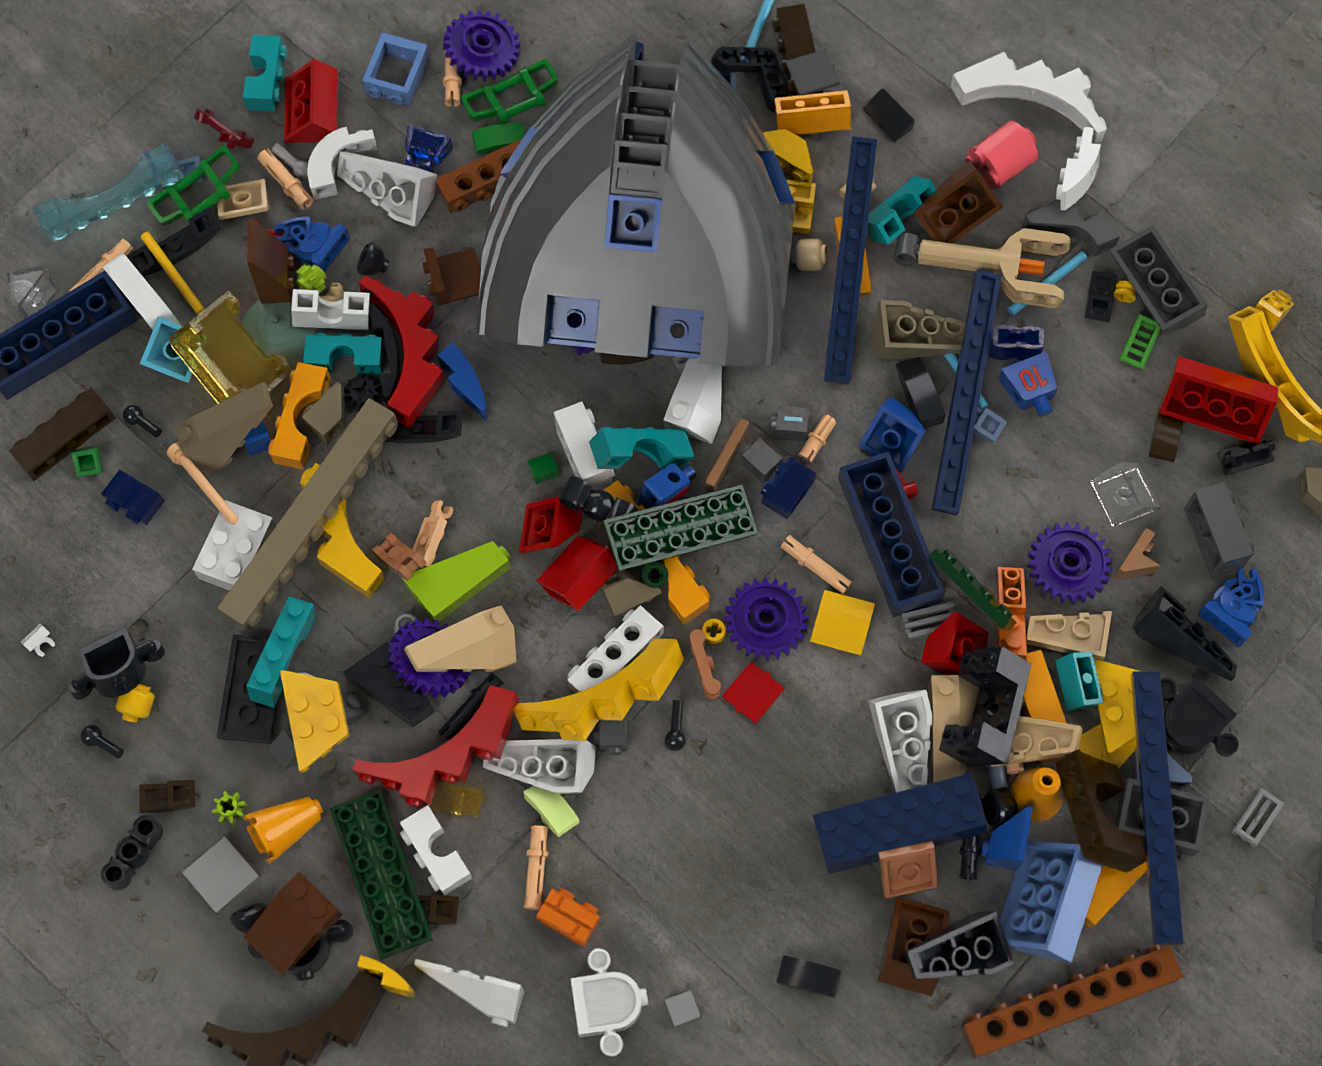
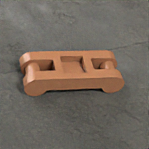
(399, 558)
(704, 665)

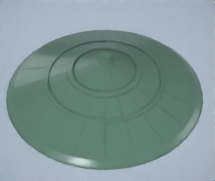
(273, 329)

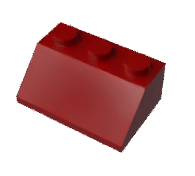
(310, 103)

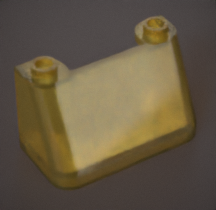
(224, 352)

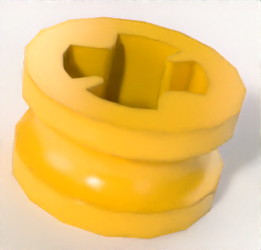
(1125, 292)
(719, 636)

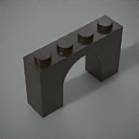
(1083, 782)

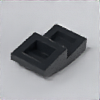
(1100, 296)
(808, 976)

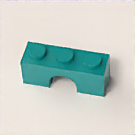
(263, 91)
(886, 219)
(366, 350)

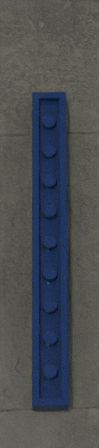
(850, 260)
(966, 393)
(1157, 809)

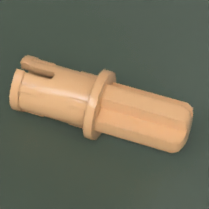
(817, 438)

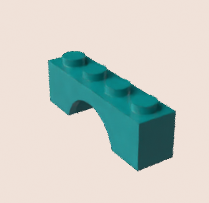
(616, 446)
(290, 629)

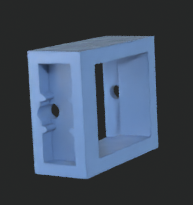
(402, 49)

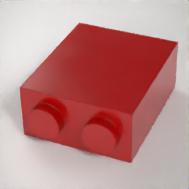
(578, 572)

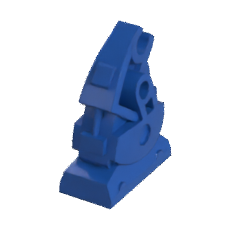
(314, 241)
(1235, 609)

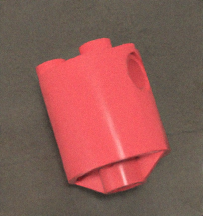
(1004, 154)

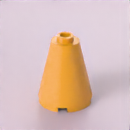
(1038, 789)
(282, 825)

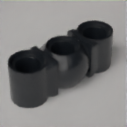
(594, 502)
(128, 865)

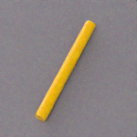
(172, 272)

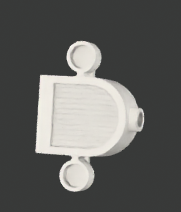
(606, 1002)

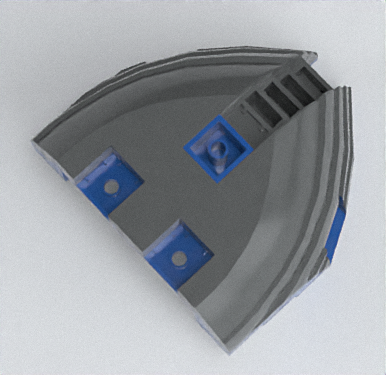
(640, 211)

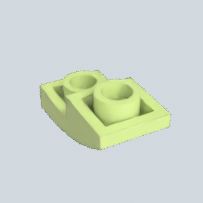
(553, 809)

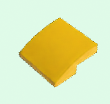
(804, 198)
(842, 622)
(391, 980)

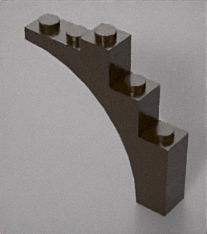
(343, 1019)

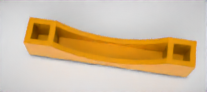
(684, 596)

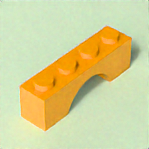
(307, 385)

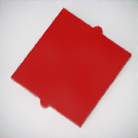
(753, 692)

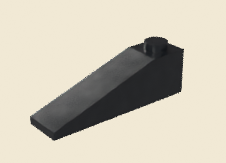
(1167, 628)
(962, 949)

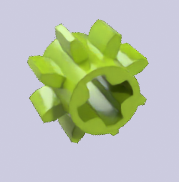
(311, 278)
(229, 815)

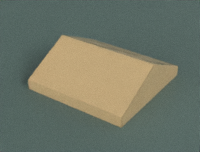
(244, 200)

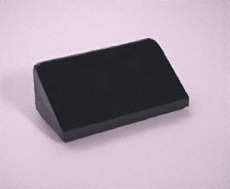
(889, 115)

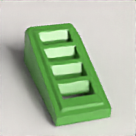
(1147, 323)

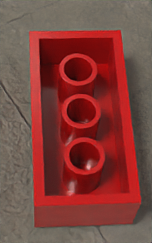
(1219, 400)

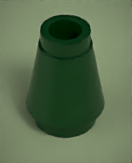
(658, 581)

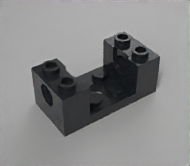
(1002, 686)

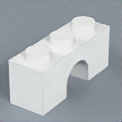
(314, 312)
(446, 871)

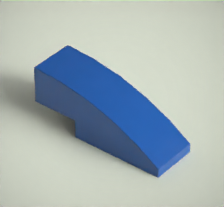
(463, 379)

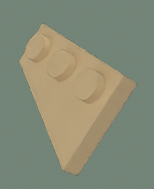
(1070, 633)
(1042, 740)

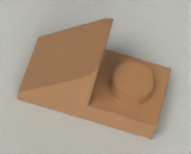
(1137, 561)

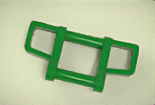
(523, 76)
(204, 168)

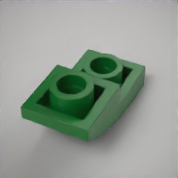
(496, 137)

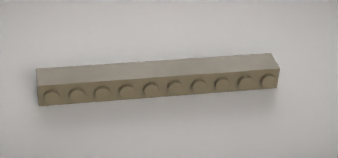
(308, 515)

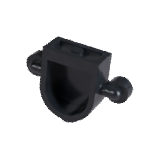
(114, 665)
(1196, 719)
(318, 954)

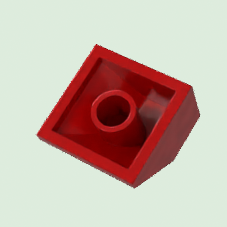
(548, 525)
(949, 641)

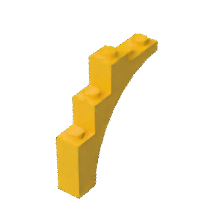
(1261, 358)
(341, 552)
(609, 700)

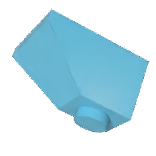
(161, 355)

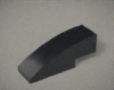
(920, 392)

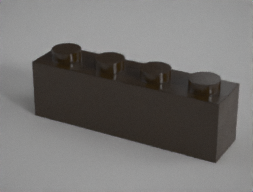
(794, 38)
(62, 434)

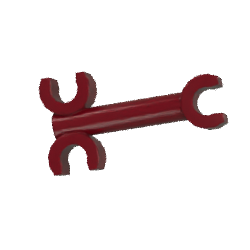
(226, 134)

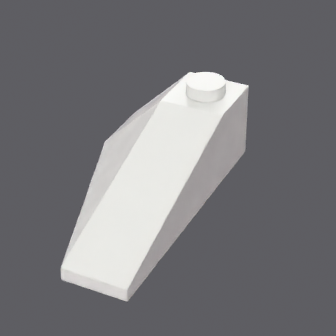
(394, 186)
(697, 401)
(903, 735)
(547, 764)
(490, 996)

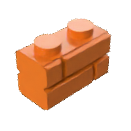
(568, 917)

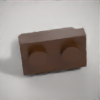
(452, 275)

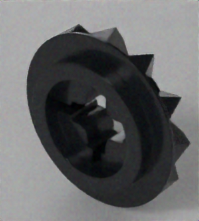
(352, 397)

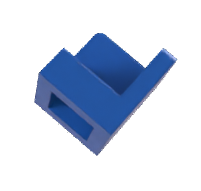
(257, 439)

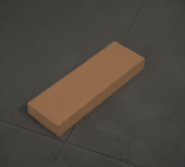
(727, 455)

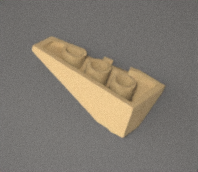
(473, 643)
(951, 703)

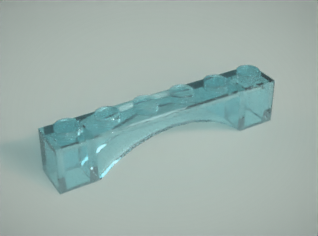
(154, 171)

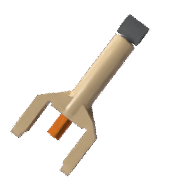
(1003, 261)

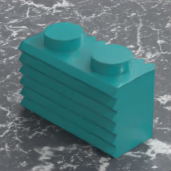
(1079, 681)

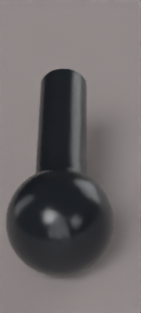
(134, 415)
(92, 735)
(675, 739)

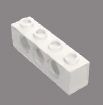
(634, 621)

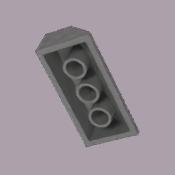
(1159, 280)

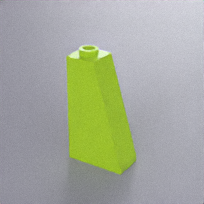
(456, 580)

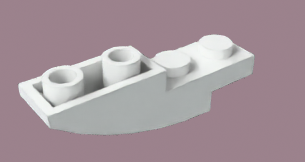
(1079, 170)

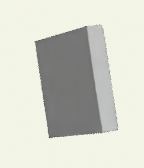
(221, 875)

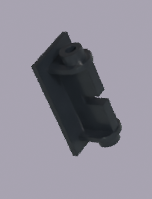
(1247, 456)

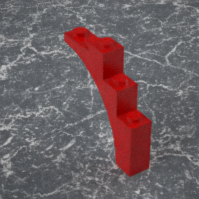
(419, 376)
(451, 761)

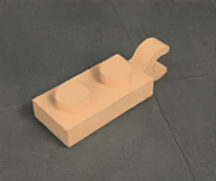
(432, 532)

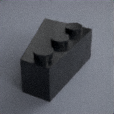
(379, 682)

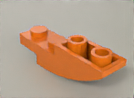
(1011, 593)

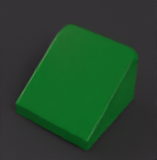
(87, 461)
(543, 468)

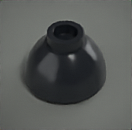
(372, 260)
(998, 808)
(246, 917)

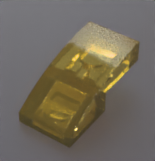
(457, 800)

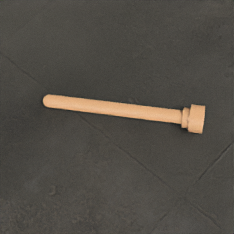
(178, 457)

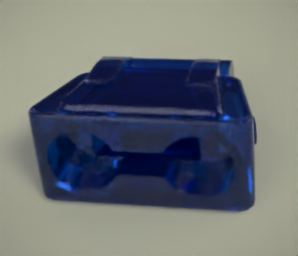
(426, 145)

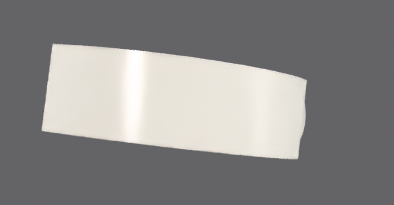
(325, 158)

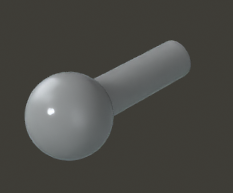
(299, 167)

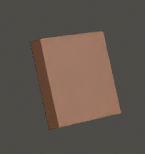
(908, 869)

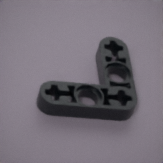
(763, 67)

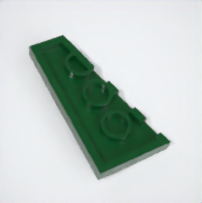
(973, 588)

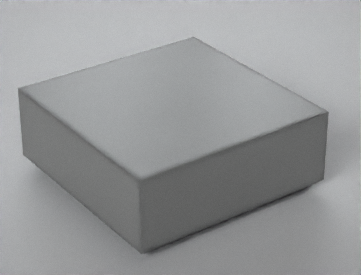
(682, 1008)

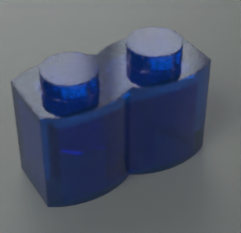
(1011, 342)
(788, 487)
(132, 497)

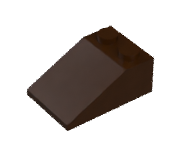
(957, 205)
(269, 265)
(292, 923)
(909, 926)

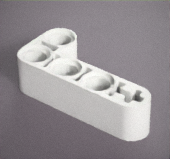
(138, 291)

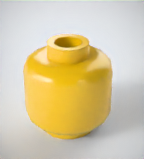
(136, 703)

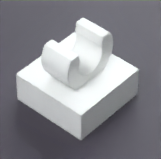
(36, 638)

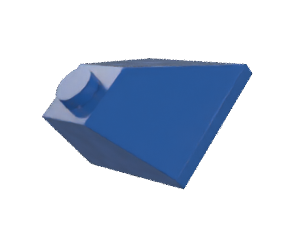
(894, 431)
(1008, 843)

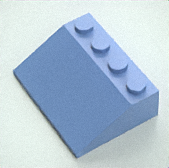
(1049, 900)

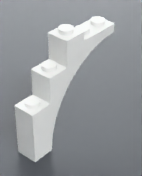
(1034, 83)

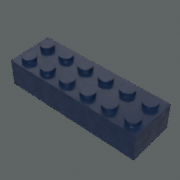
(61, 333)
(891, 534)
(926, 813)

